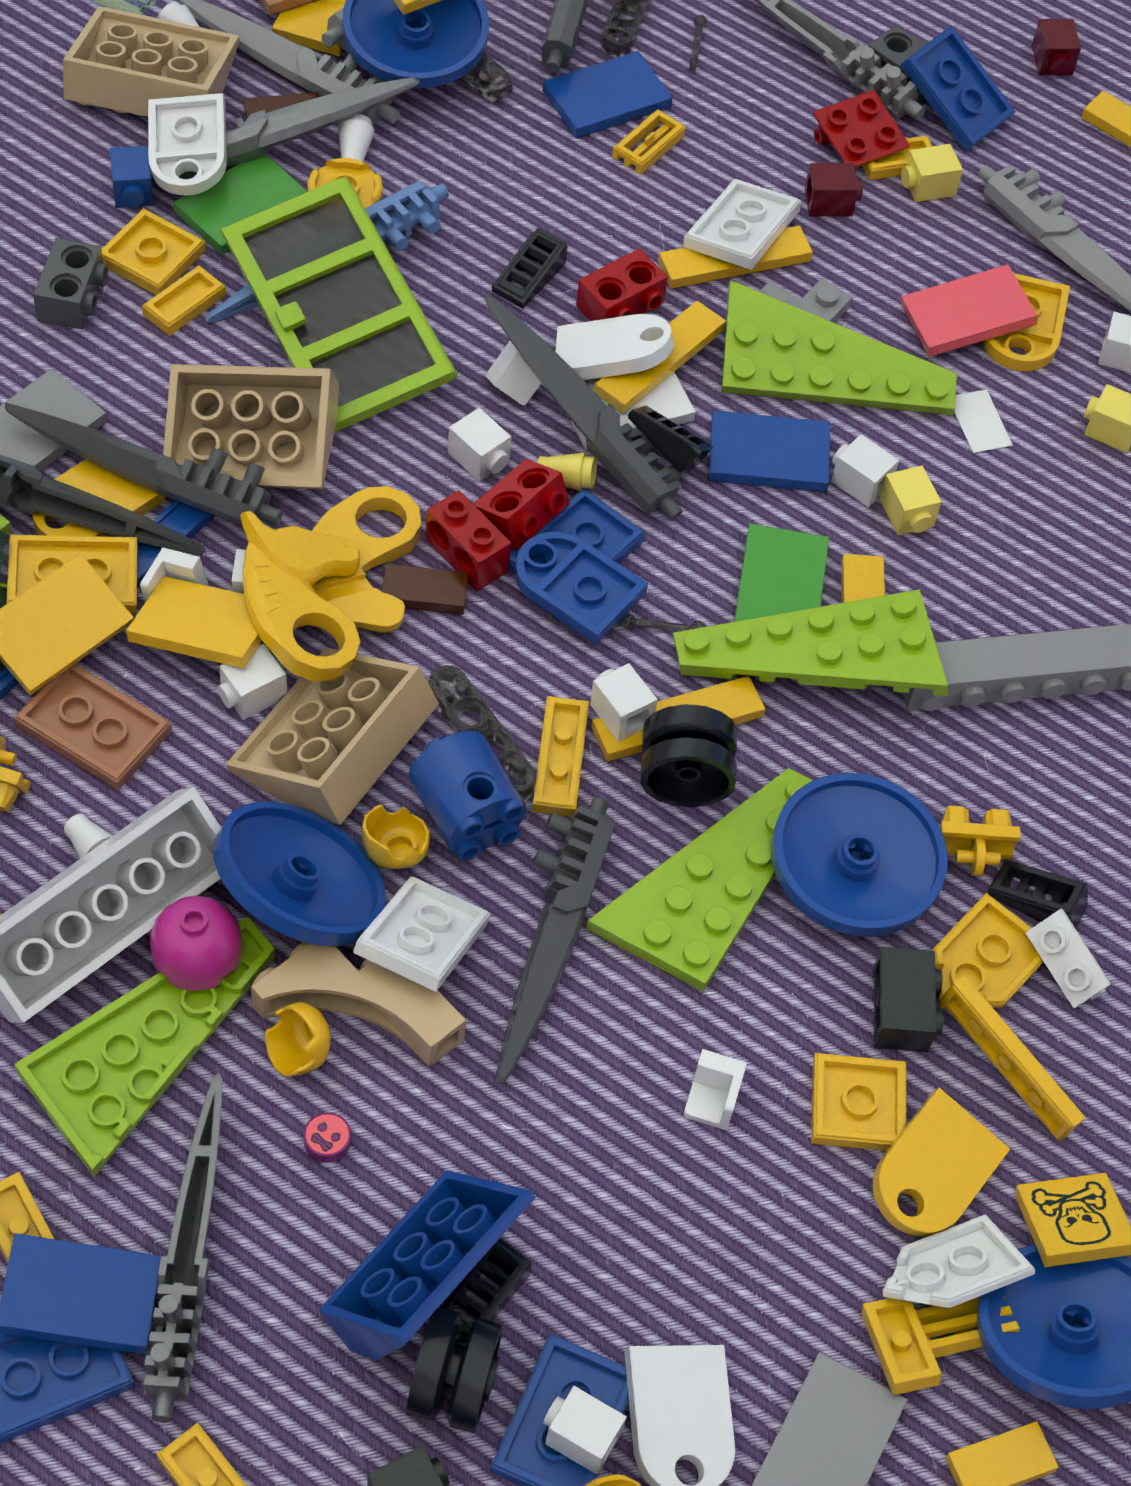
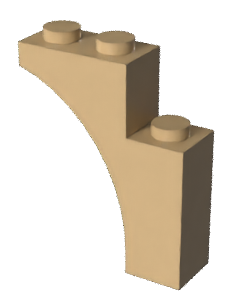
(373, 993)

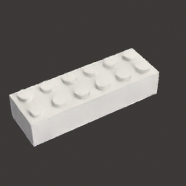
(104, 902)

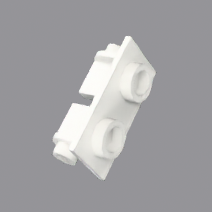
(1068, 959)

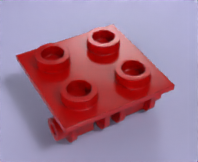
(859, 129)

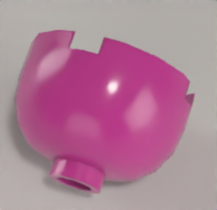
(196, 943)

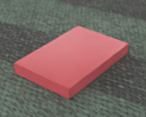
(968, 310)

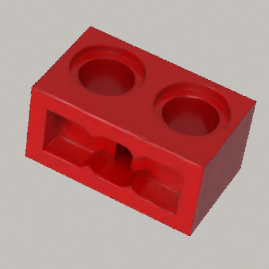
(622, 288)
(524, 501)
(467, 540)

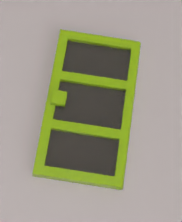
(339, 300)

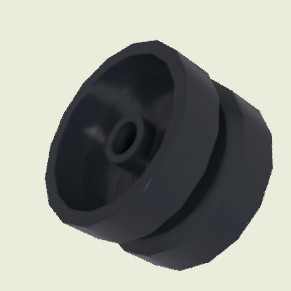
(688, 755)
(456, 1369)

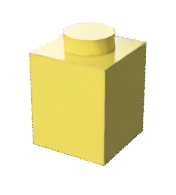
(932, 173)
(1110, 418)
(910, 500)

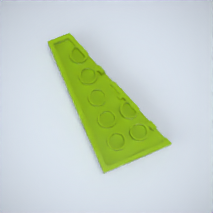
(800, 356)
(831, 646)
(704, 894)
(125, 1056)

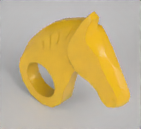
(353, 593)
(280, 594)

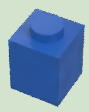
(131, 176)

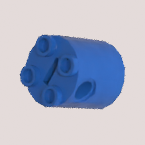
(467, 793)

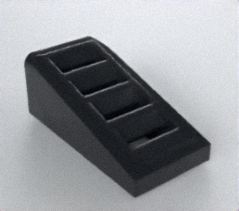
(543, 249)
(676, 443)
(1035, 905)
(507, 1258)

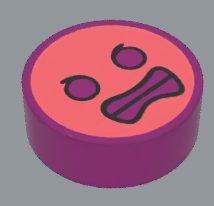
(327, 1137)

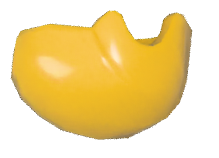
(395, 838)
(298, 1040)

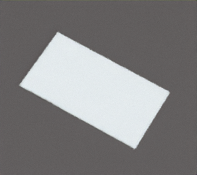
(980, 421)

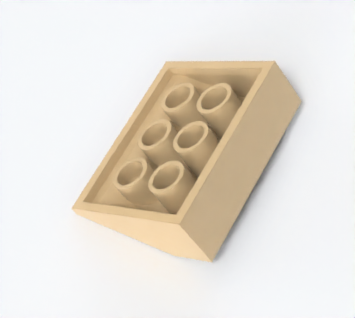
(136, 58)
(255, 416)
(336, 735)

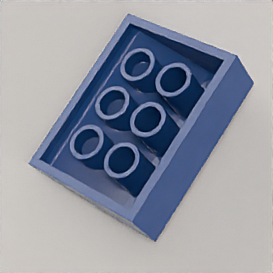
(421, 1262)

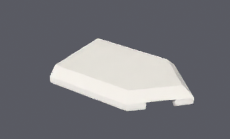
(957, 1265)

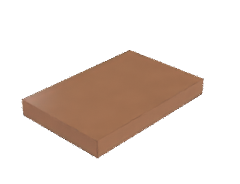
(93, 725)

